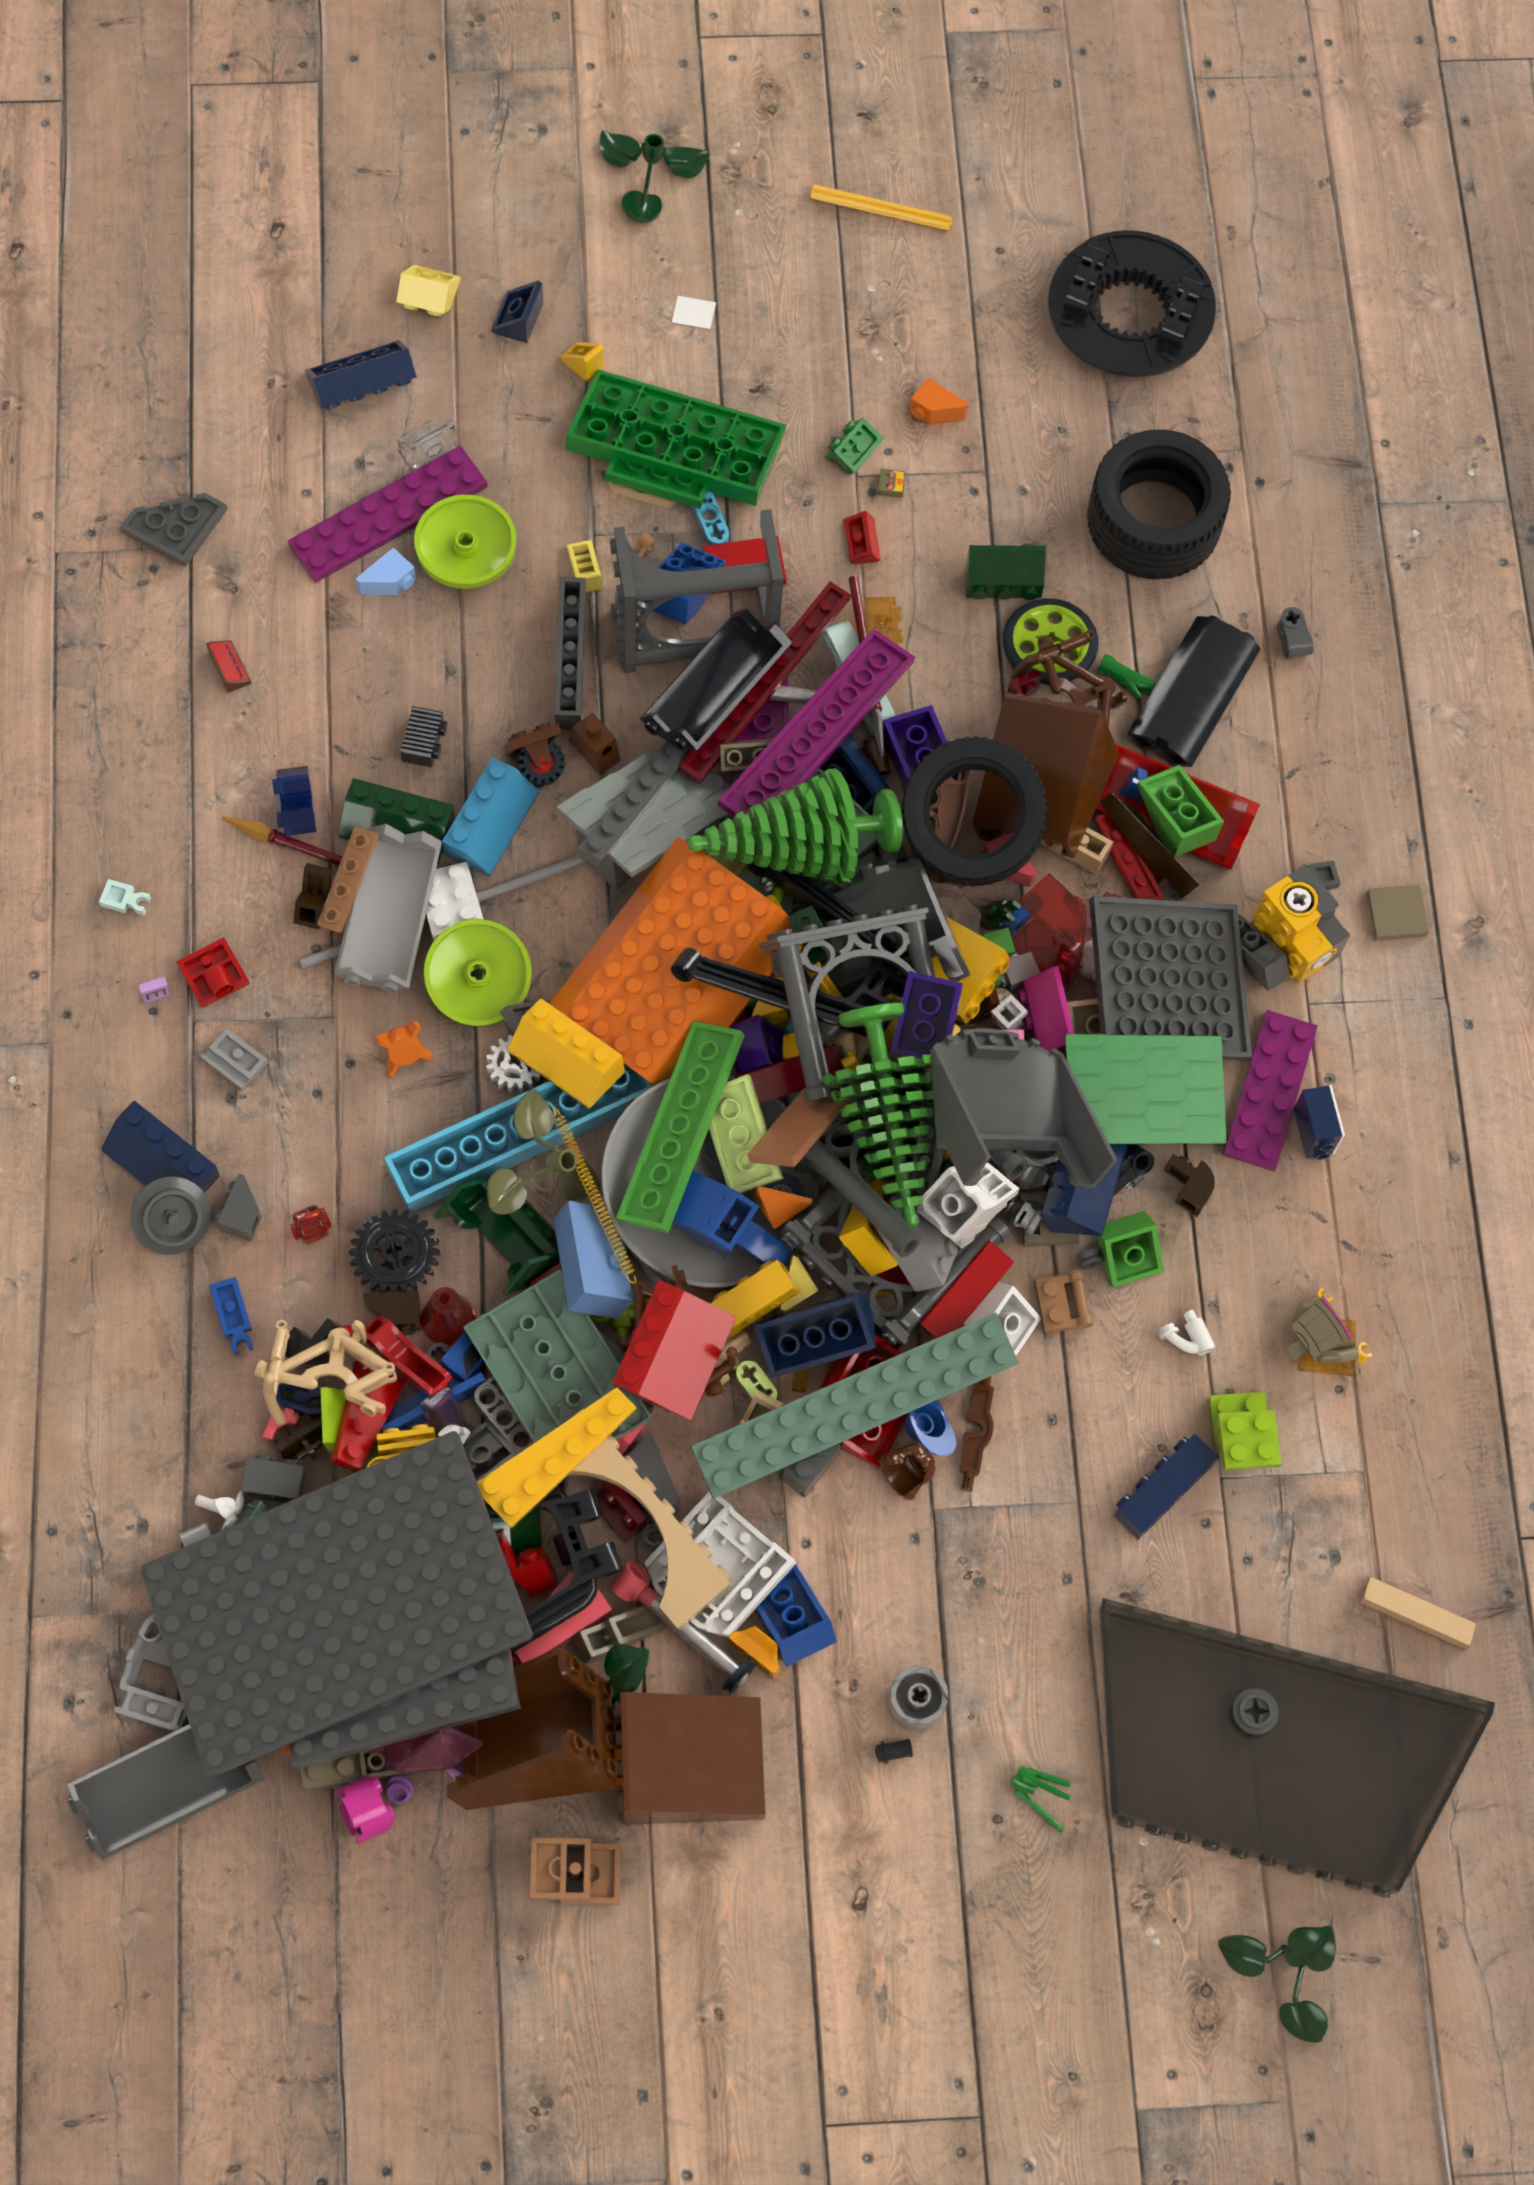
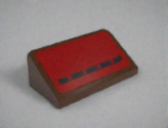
(228, 664)

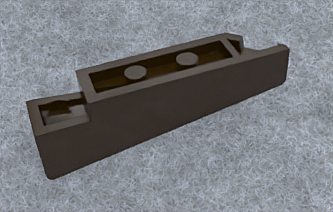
(1148, 845)

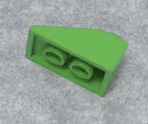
(1179, 811)

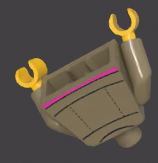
(1323, 1334)

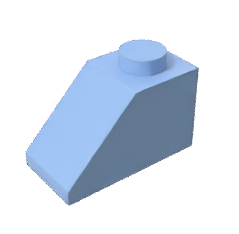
(387, 576)

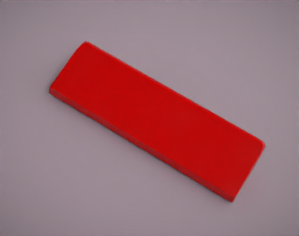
(967, 1291)

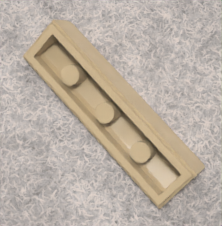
(1418, 1613)

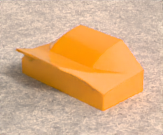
(759, 1648)

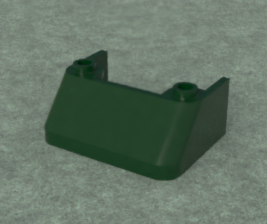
(520, 1236)

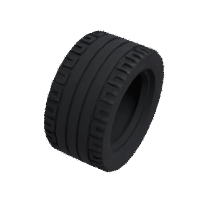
(1169, 459)
(963, 756)

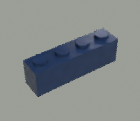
(1165, 1486)

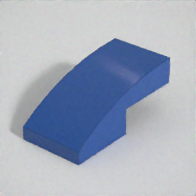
(762, 1245)

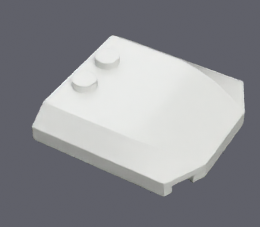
(742, 1550)

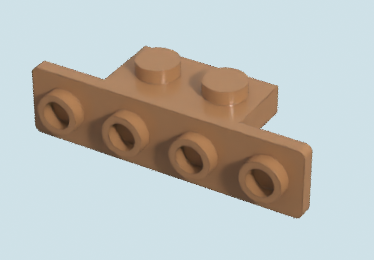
(348, 879)

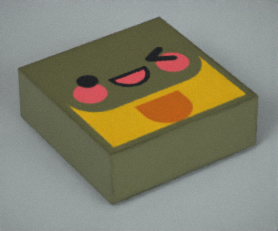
(891, 483)

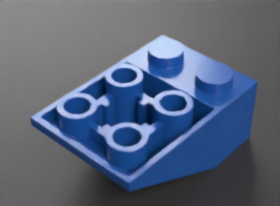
(686, 559)
(713, 1213)

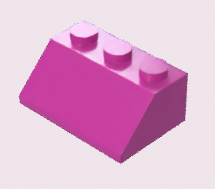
(1047, 1009)

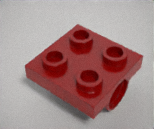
(212, 972)

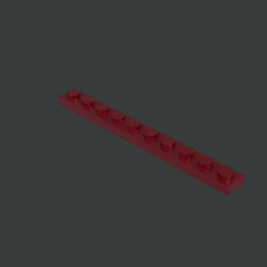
(803, 637)

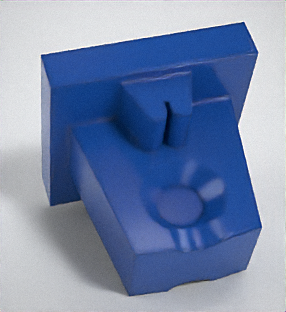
(1130, 789)

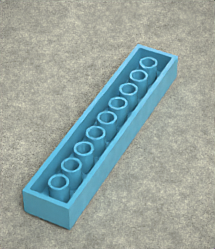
(490, 1142)

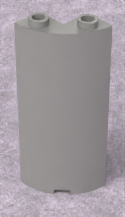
(389, 911)

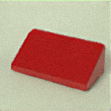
(862, 538)

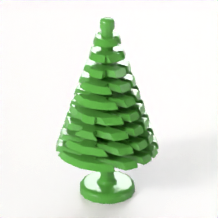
(806, 830)
(886, 1089)

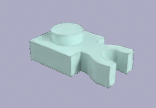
(121, 896)

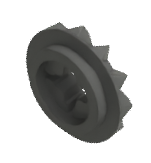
(1264, 1702)

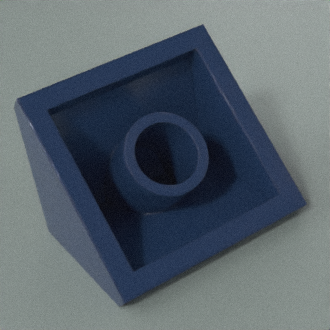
(519, 312)

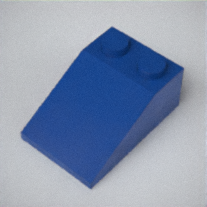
(795, 1619)

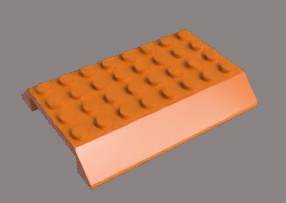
(626, 980)

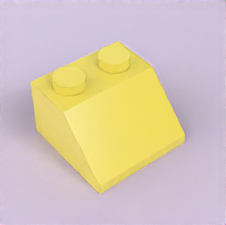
(427, 290)

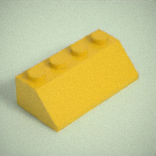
(566, 1053)

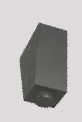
(652, 1466)

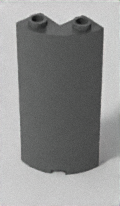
(151, 1792)

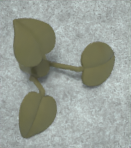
(535, 1119)

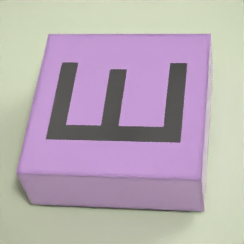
(154, 989)

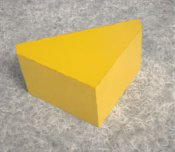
(584, 359)

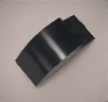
(301, 1341)

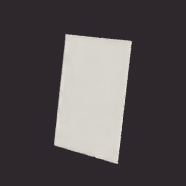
(693, 312)

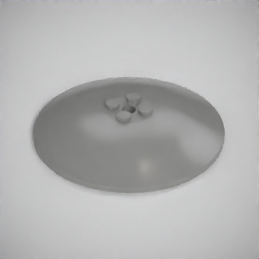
(662, 1250)

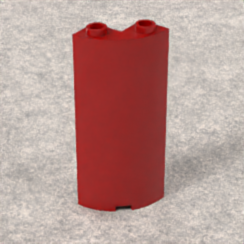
(1233, 809)

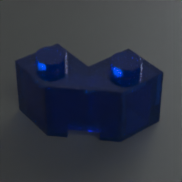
(296, 801)

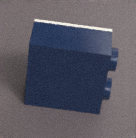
(1319, 1122)

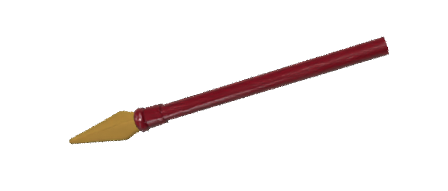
(262, 832)

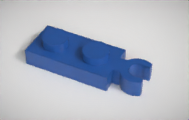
(232, 1312)

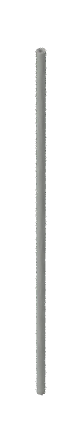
(482, 896)

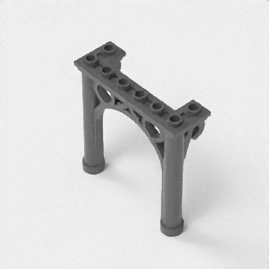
(789, 964)
(825, 1166)
(905, 1319)

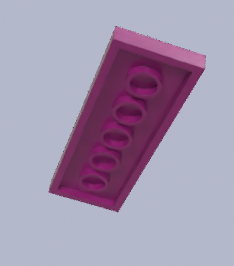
(1270, 1090)

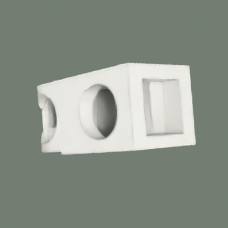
(1009, 1014)

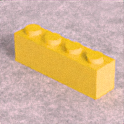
(757, 1295)

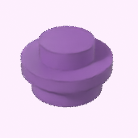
(399, 1789)

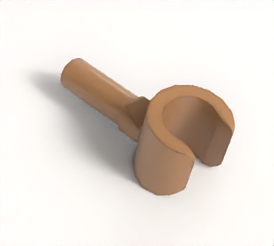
(647, 544)

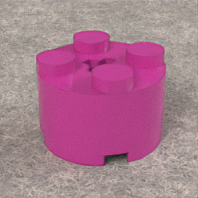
(364, 1808)

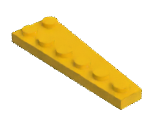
(537, 1470)

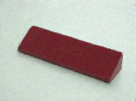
(787, 1075)

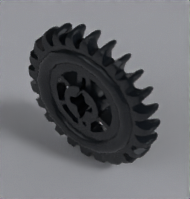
(401, 1276)

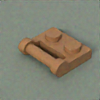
(1054, 1303)

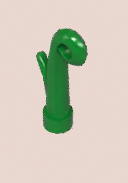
(1126, 676)

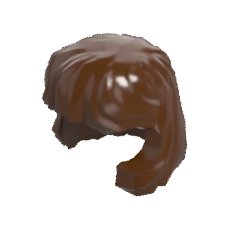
(908, 1469)

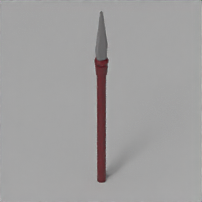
(875, 715)

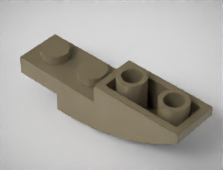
(741, 754)
(346, 1769)

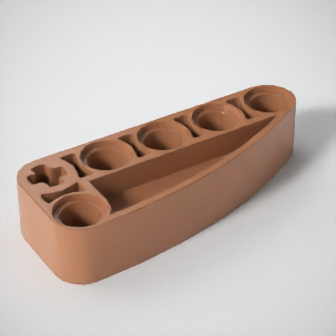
(948, 812)

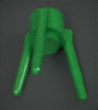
(1028, 1780)

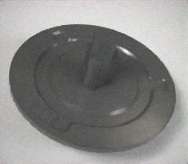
(170, 1215)

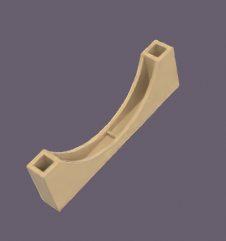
(692, 1576)

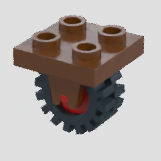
(538, 754)

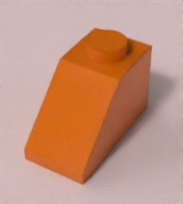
(936, 404)

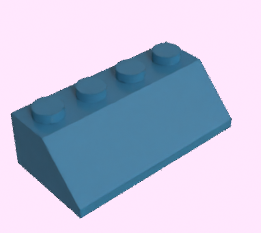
(490, 817)

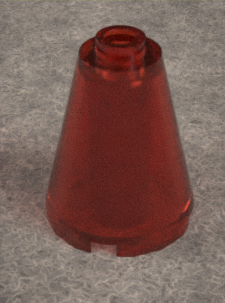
(446, 1315)

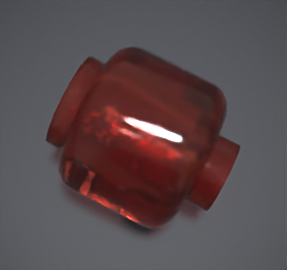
(310, 1224)

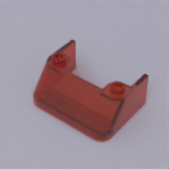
(1056, 931)

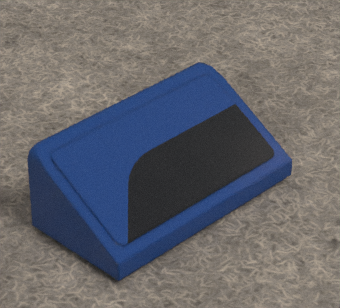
(462, 1358)

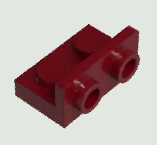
(621, 1511)

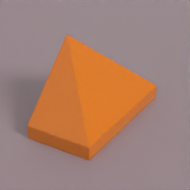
(779, 1205)

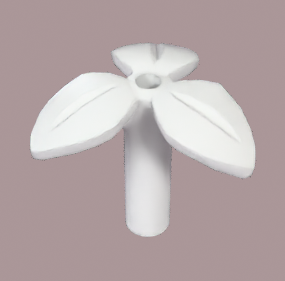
(224, 1506)

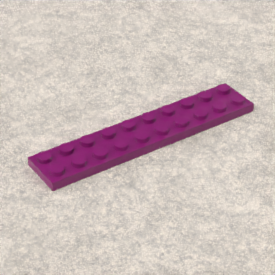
(821, 723)

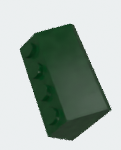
(377, 805)

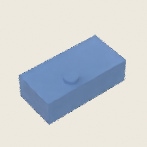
(588, 1264)

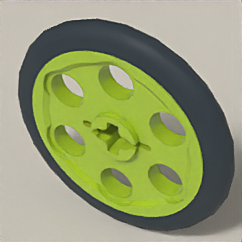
(1037, 612)

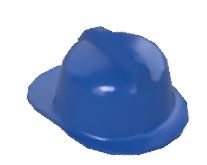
(931, 1429)

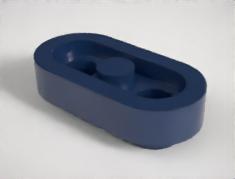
(300, 1400)

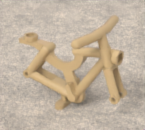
(339, 1343)

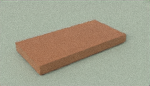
(795, 1131)

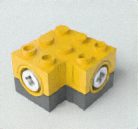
(1301, 922)

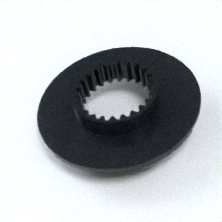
(1145, 261)

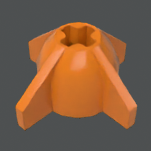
(402, 1046)

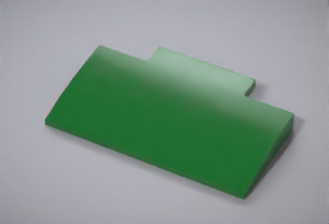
(673, 442)

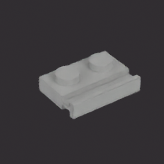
(234, 1059)

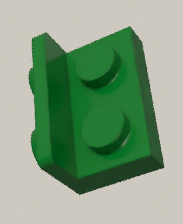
(855, 445)

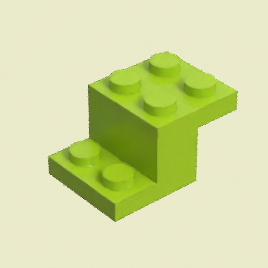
(1244, 1431)

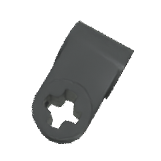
(1294, 634)

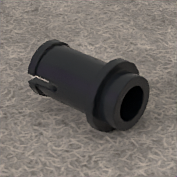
(893, 1750)

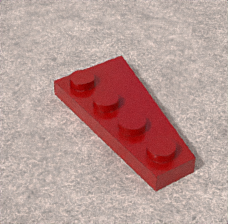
(359, 1431)

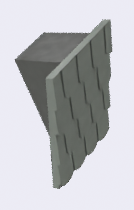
(678, 811)

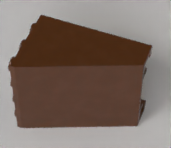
(1073, 759)
(548, 1747)
(689, 1758)

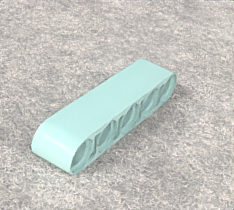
(842, 642)

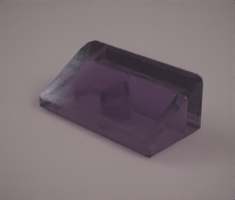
(443, 1410)

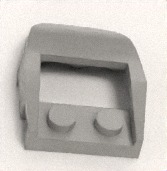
(145, 1705)

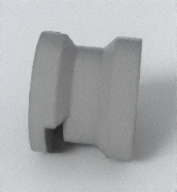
(1031, 1219)

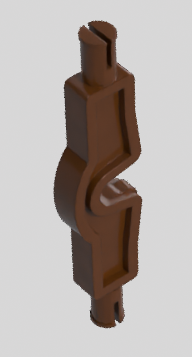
(975, 1443)

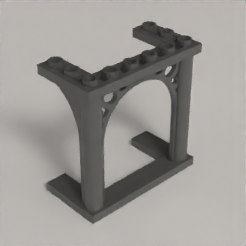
(646, 582)

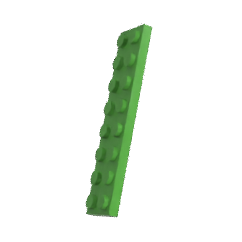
(680, 1127)

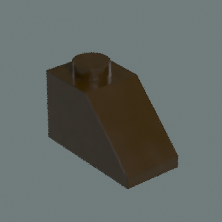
(399, 1307)

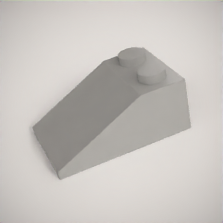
(931, 1260)

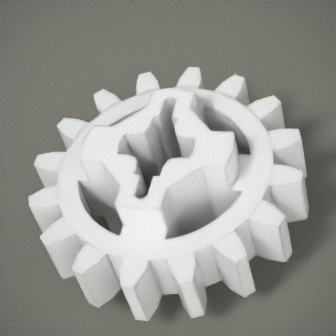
(508, 1073)

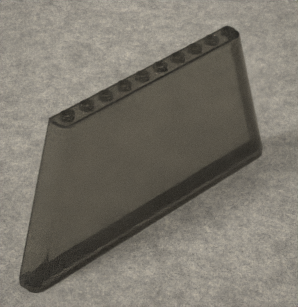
(1330, 1791)

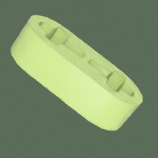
(760, 1378)

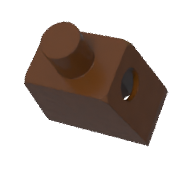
(592, 739)

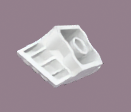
(965, 1210)

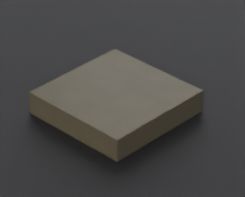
(1397, 912)

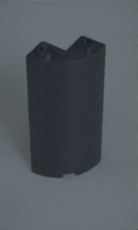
(715, 681)
(1194, 690)

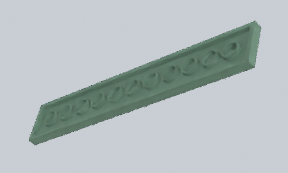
(853, 1405)

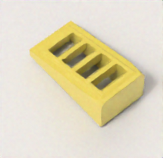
(592, 578)

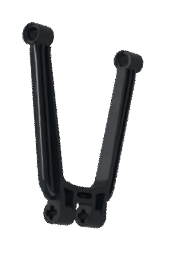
(771, 990)
(586, 1563)

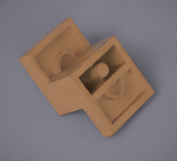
(575, 1871)

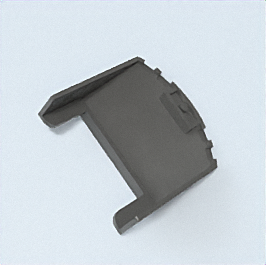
(884, 889)
(1013, 1097)

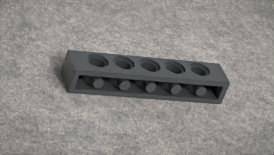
(570, 652)

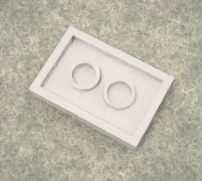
(452, 898)

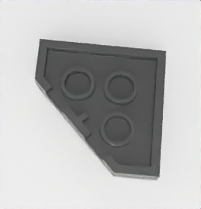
(175, 525)

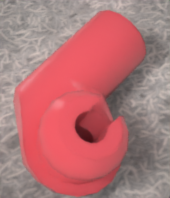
(272, 1428)

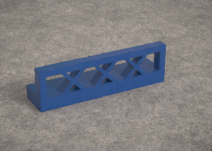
(409, 1412)

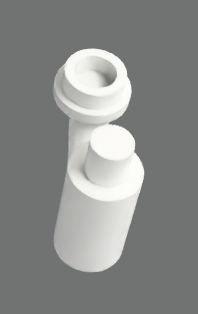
(1197, 1331)

